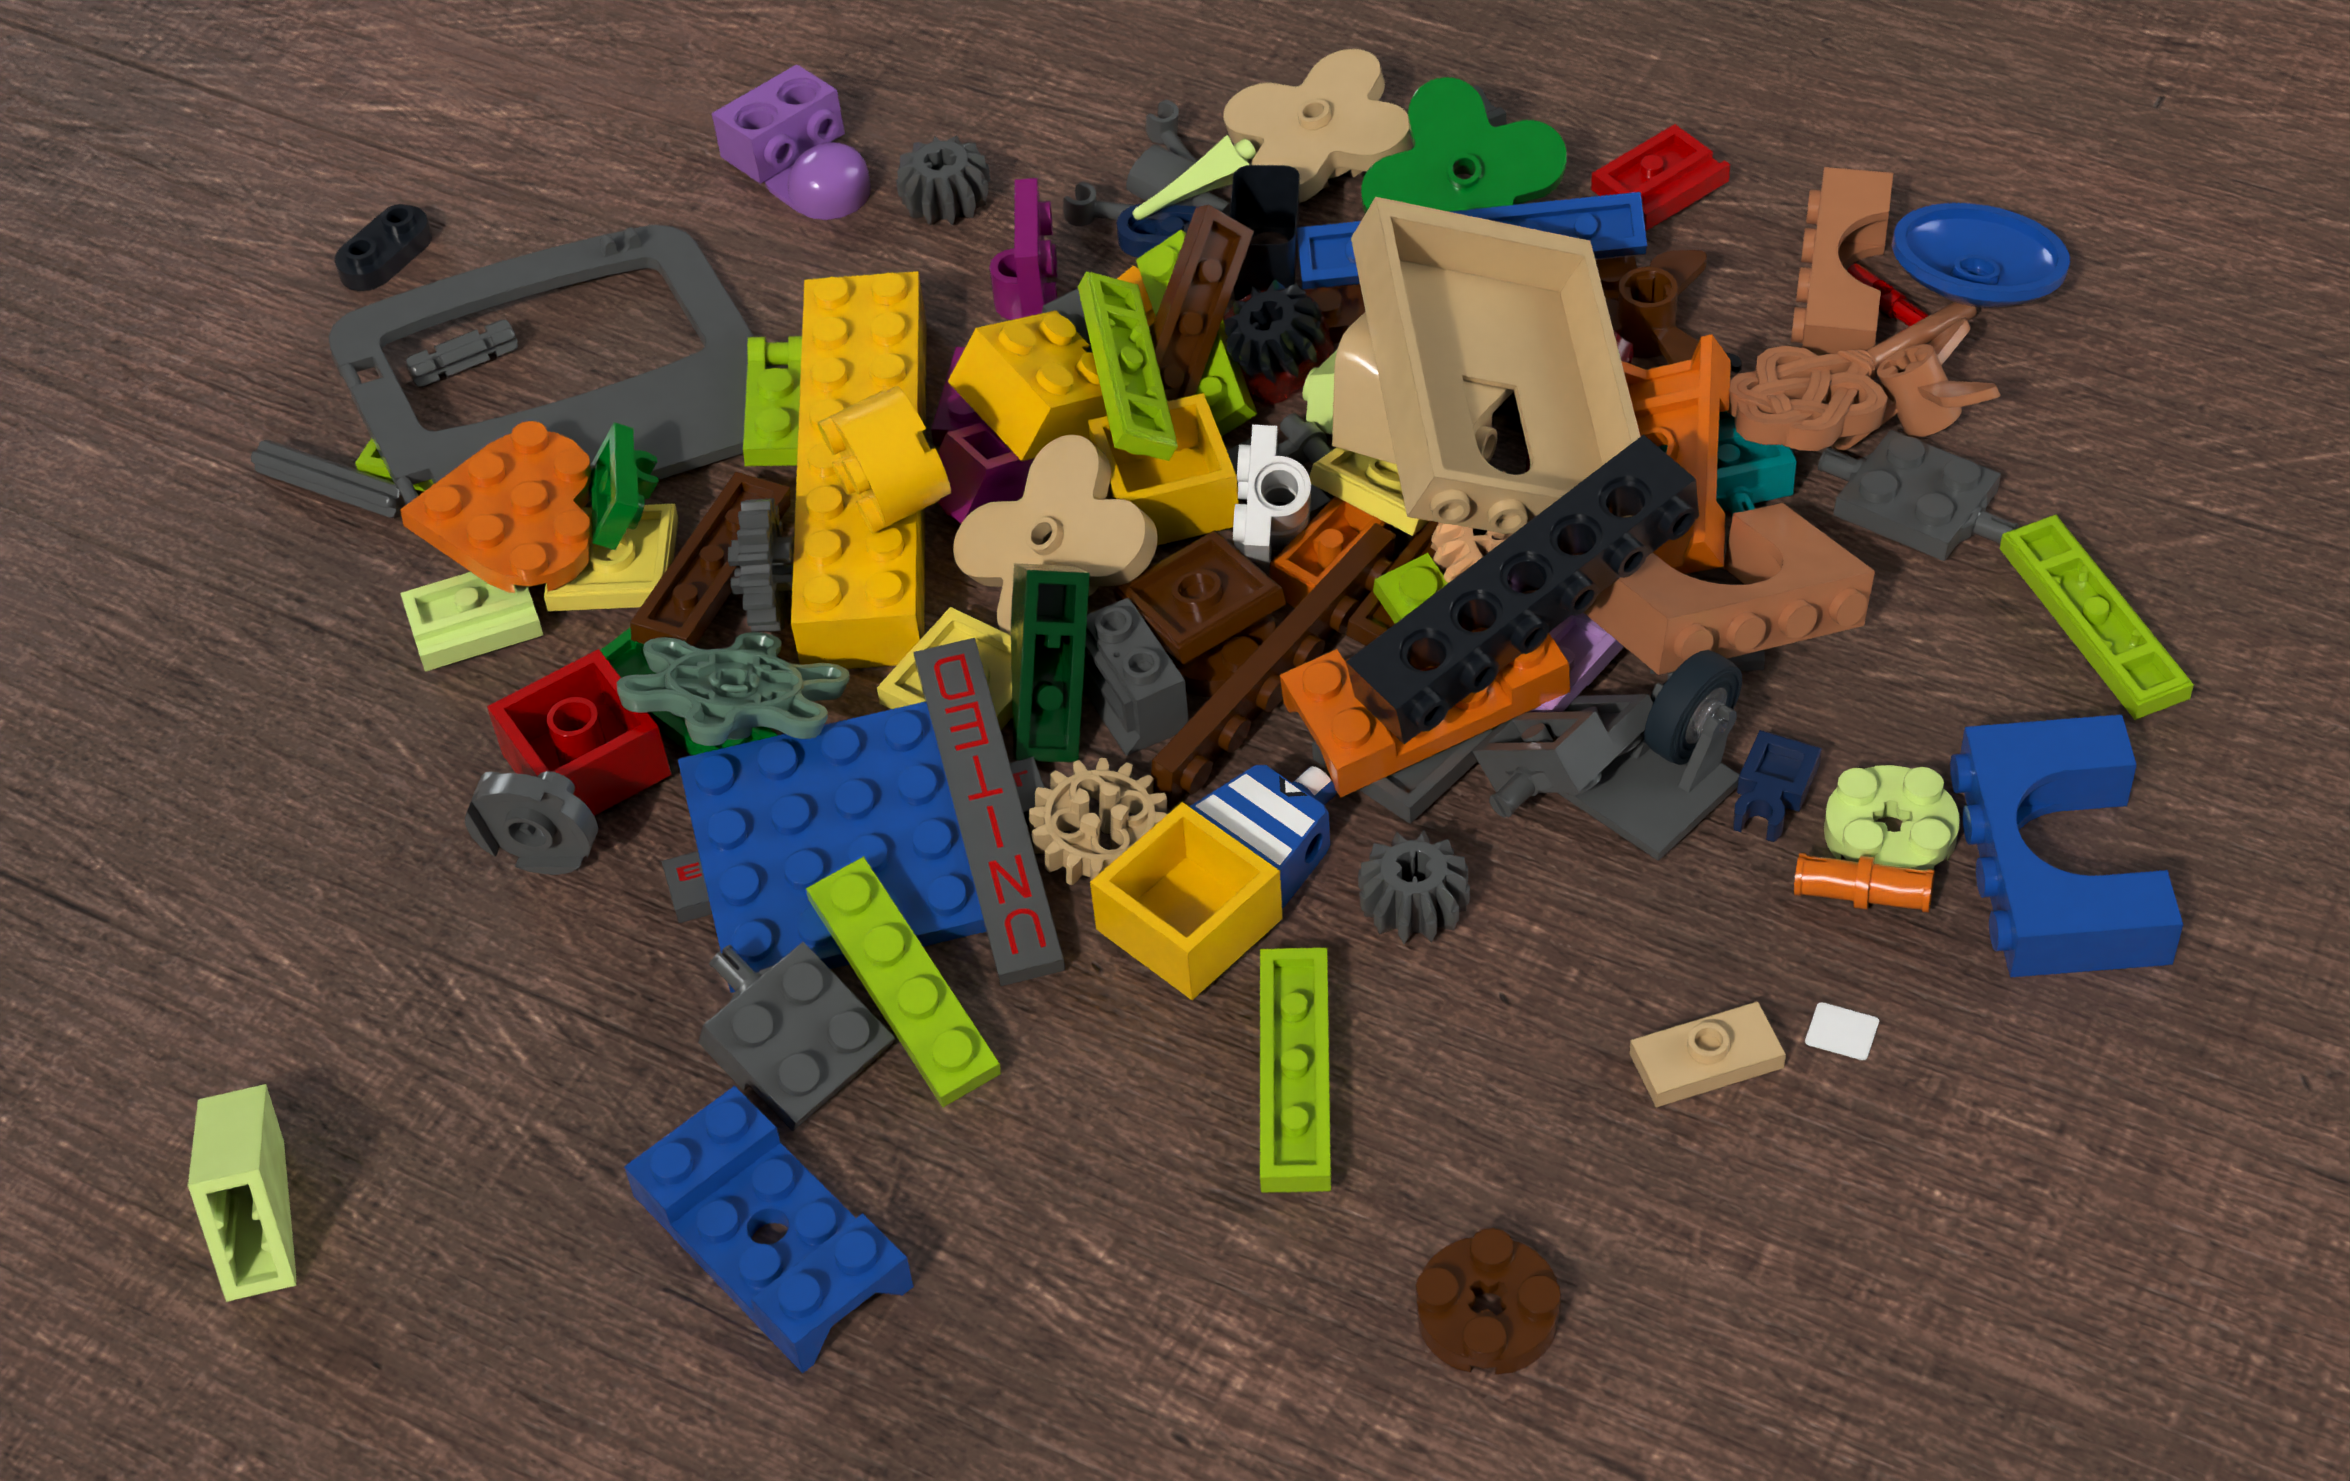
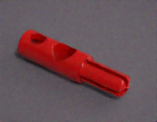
(1891, 300)

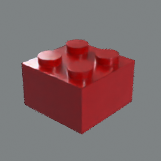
(582, 731)

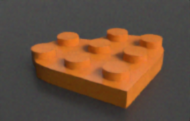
(512, 510)

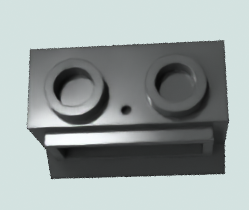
(1132, 679)

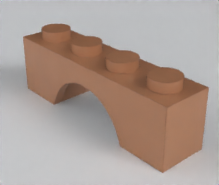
(1850, 226)

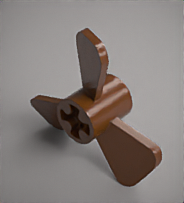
(1649, 305)

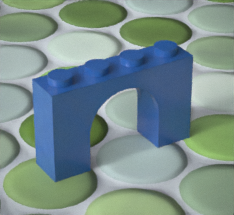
(2040, 913)

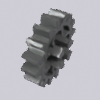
(762, 561)

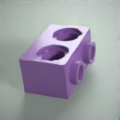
(778, 123)

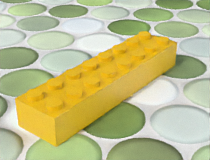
(855, 590)

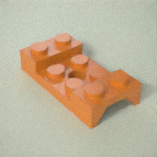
(1681, 409)
(1364, 751)

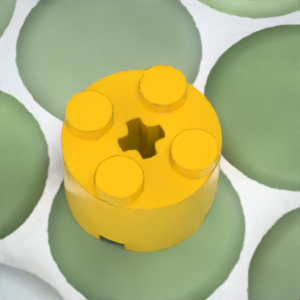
(885, 458)

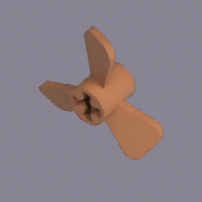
(1920, 389)

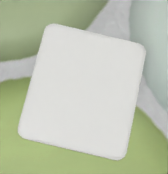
(1842, 1031)

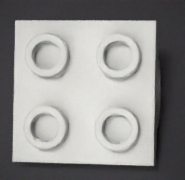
(1262, 481)

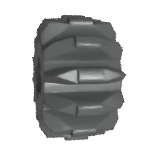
(943, 180)
(1414, 886)

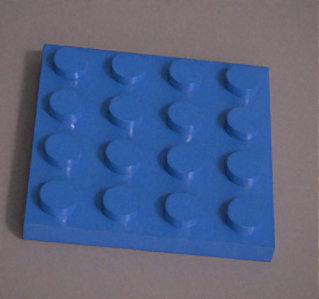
(800, 809)

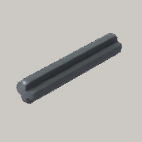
(328, 478)

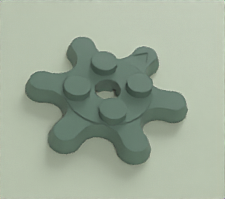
(733, 688)

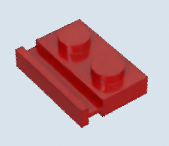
(1667, 170)

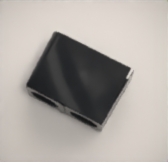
(1266, 201)

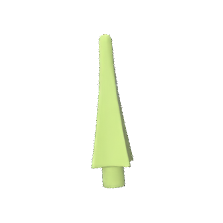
(1208, 173)

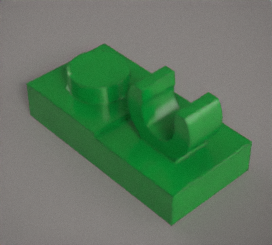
(619, 486)

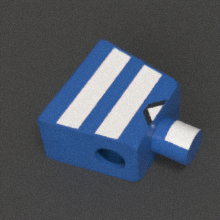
(1276, 819)

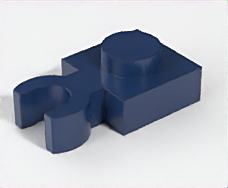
(1774, 779)

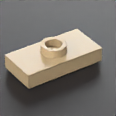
(1707, 1054)

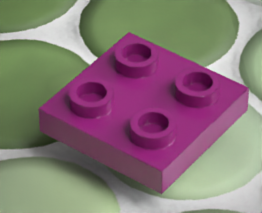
(1022, 273)

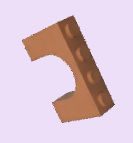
(1792, 591)

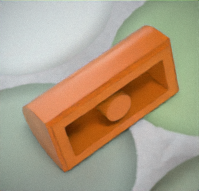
(1320, 548)

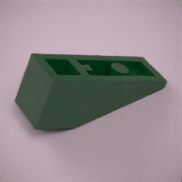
(1048, 660)

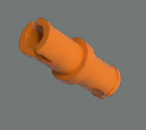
(1864, 882)

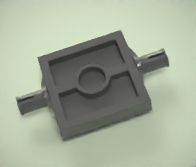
(1916, 495)

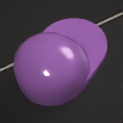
(824, 182)

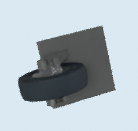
(1676, 769)

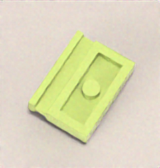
(467, 619)

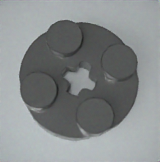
(532, 820)

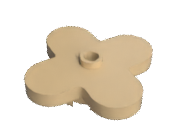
(1324, 123)
(1057, 523)

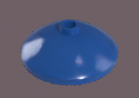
(1980, 254)

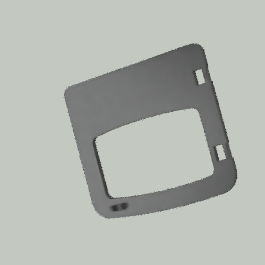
(678, 412)

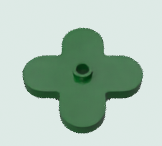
(1455, 138)

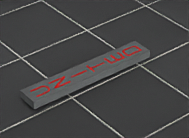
(989, 813)

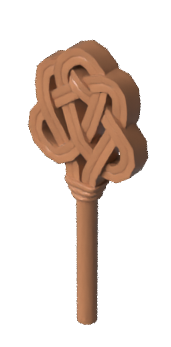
(1817, 399)

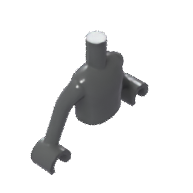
(1148, 175)

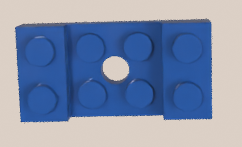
(730, 1176)

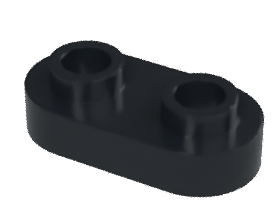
(383, 247)

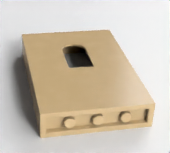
(1497, 309)

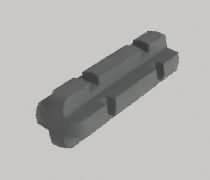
(461, 353)

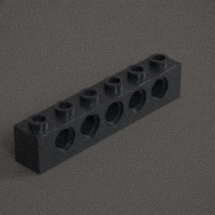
(1490, 592)

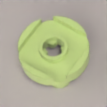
(1897, 792)

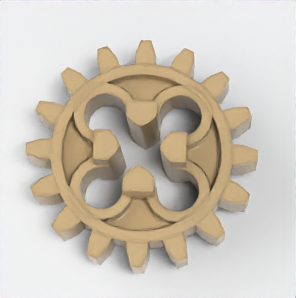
(1067, 809)

